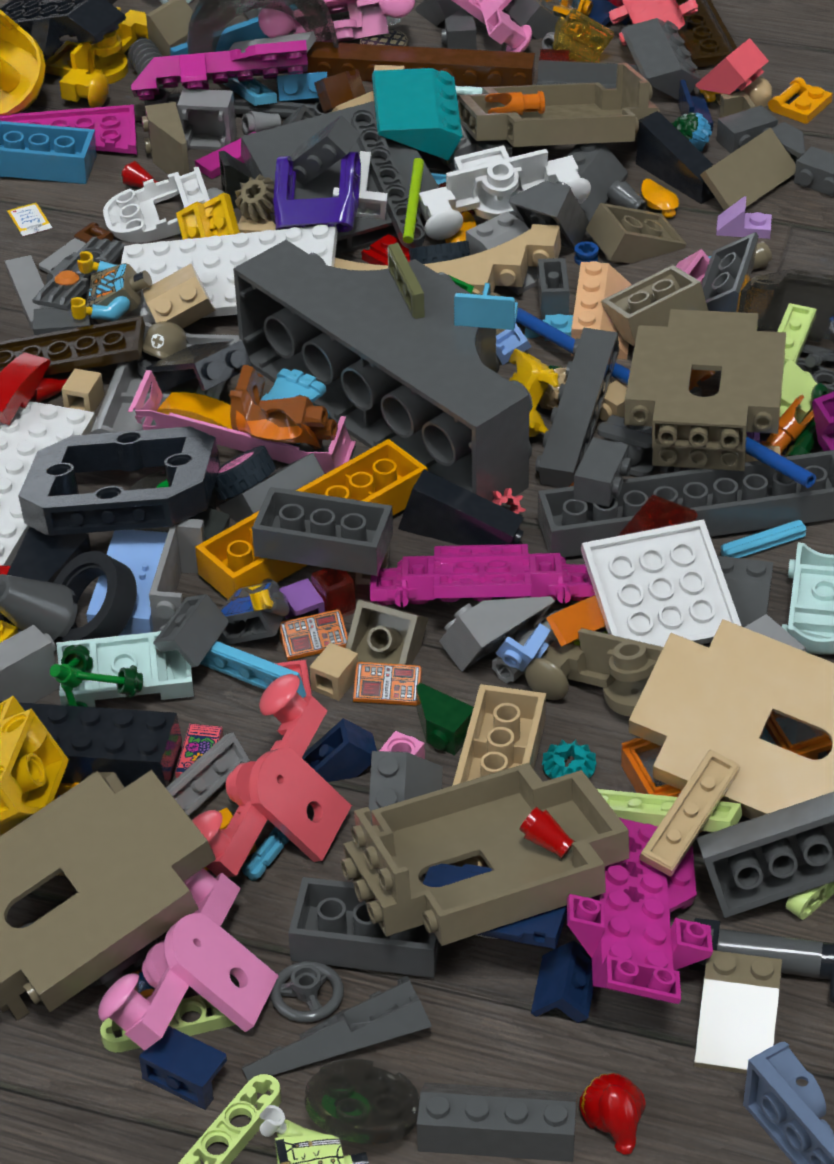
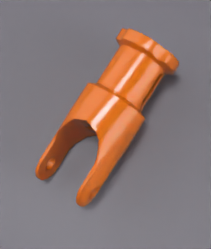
(517, 102)
(789, 428)

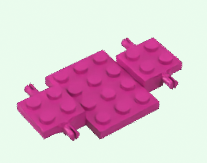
(480, 574)

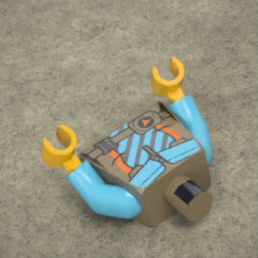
(112, 290)

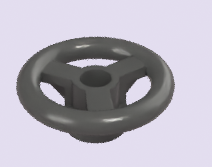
(304, 984)

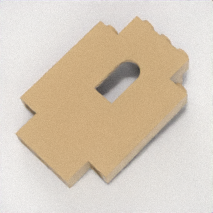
(722, 703)

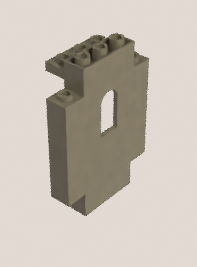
(571, 116)
(710, 429)
(483, 821)
(129, 871)

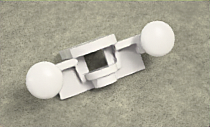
(488, 181)

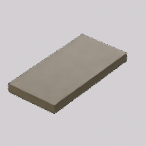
(750, 170)

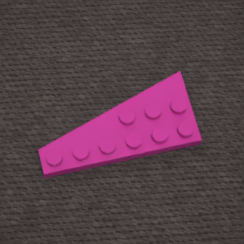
(112, 124)

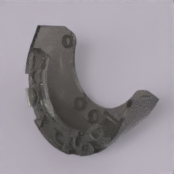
(213, 16)

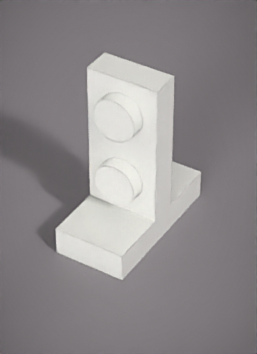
(370, 203)

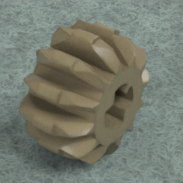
(256, 198)

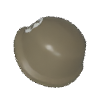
(164, 339)

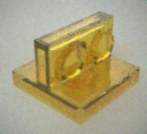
(581, 36)

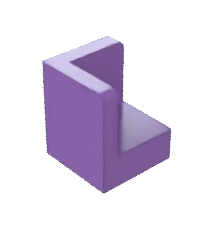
(302, 598)

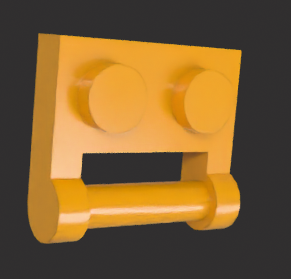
(806, 106)

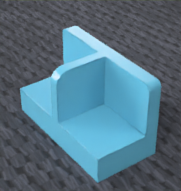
(485, 310)

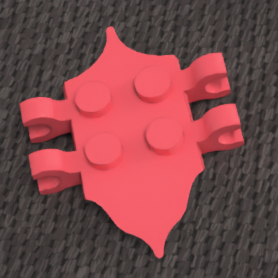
(650, 9)

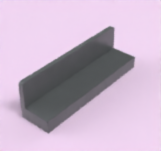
(578, 72)

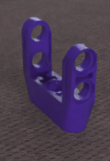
(316, 211)

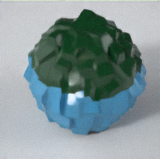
(694, 128)

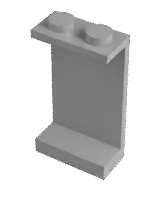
(176, 557)

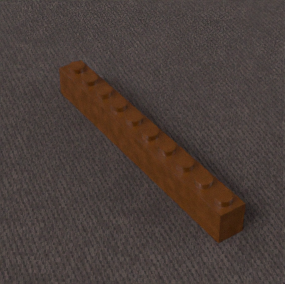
(467, 66)

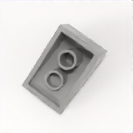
(496, 232)
(485, 627)

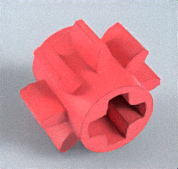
(510, 500)

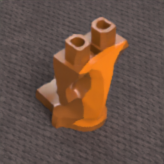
(278, 419)

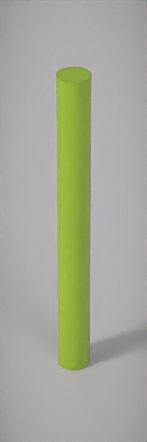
(413, 200)

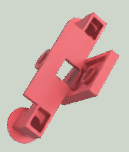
(278, 788)

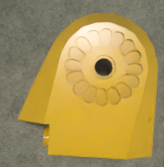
(20, 67)
(29, 764)

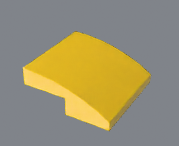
(208, 219)

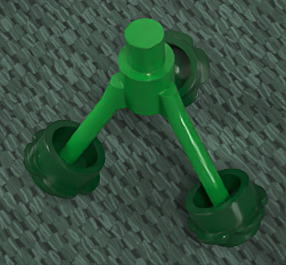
(73, 671)

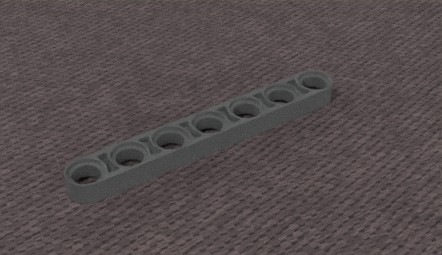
(383, 168)

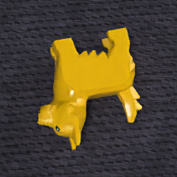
(536, 379)

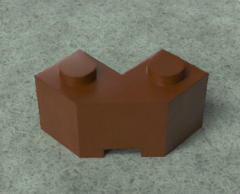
(339, 89)

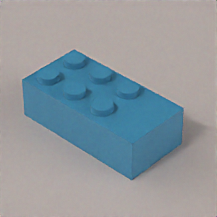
(46, 152)

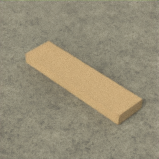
(689, 812)

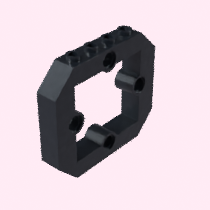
(52, 497)

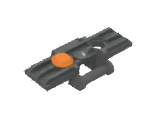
(66, 279)

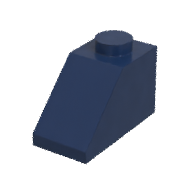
(341, 752)

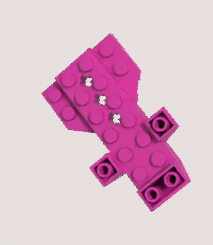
(197, 69)
(630, 924)

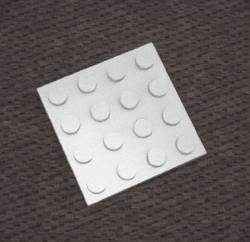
(660, 584)

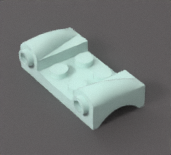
(812, 600)
(162, 671)

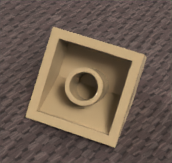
(179, 298)

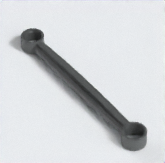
(242, 106)

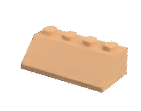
(595, 284)

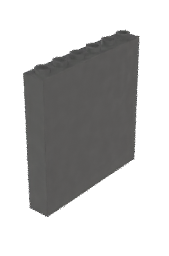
(264, 147)

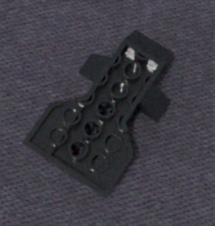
(55, 18)

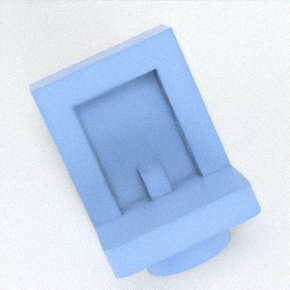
(508, 341)
(520, 656)

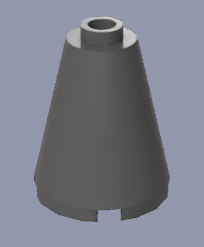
(38, 604)

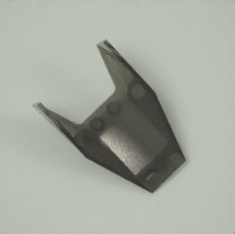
(774, 291)

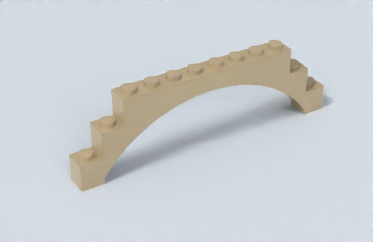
(498, 266)

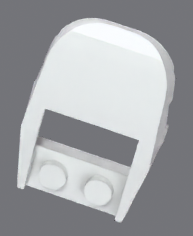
(134, 215)

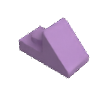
(737, 223)

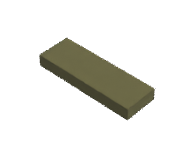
(406, 281)

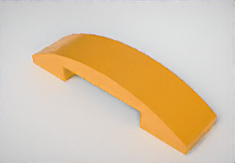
(197, 407)

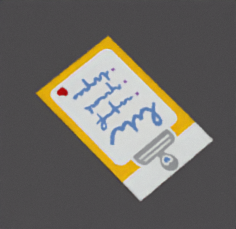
(29, 219)

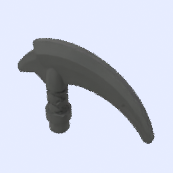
(817, 355)

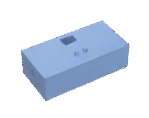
(141, 553)

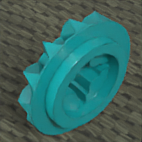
(555, 757)

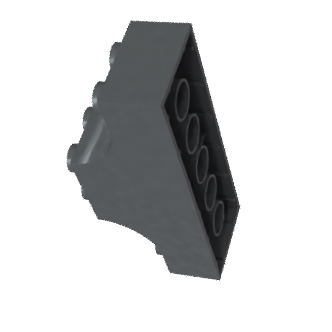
(389, 374)

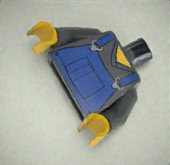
(254, 612)

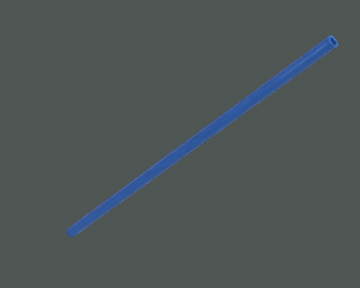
(621, 373)

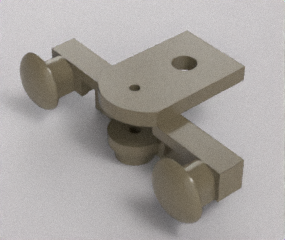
(600, 660)

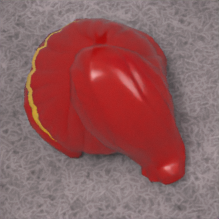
(614, 1107)

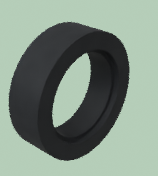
(118, 600)

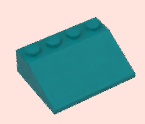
(418, 109)

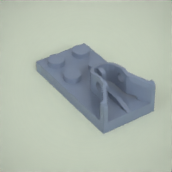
(788, 1110)

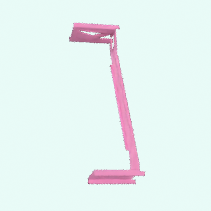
(339, 449)

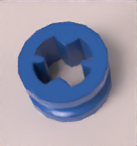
(586, 252)

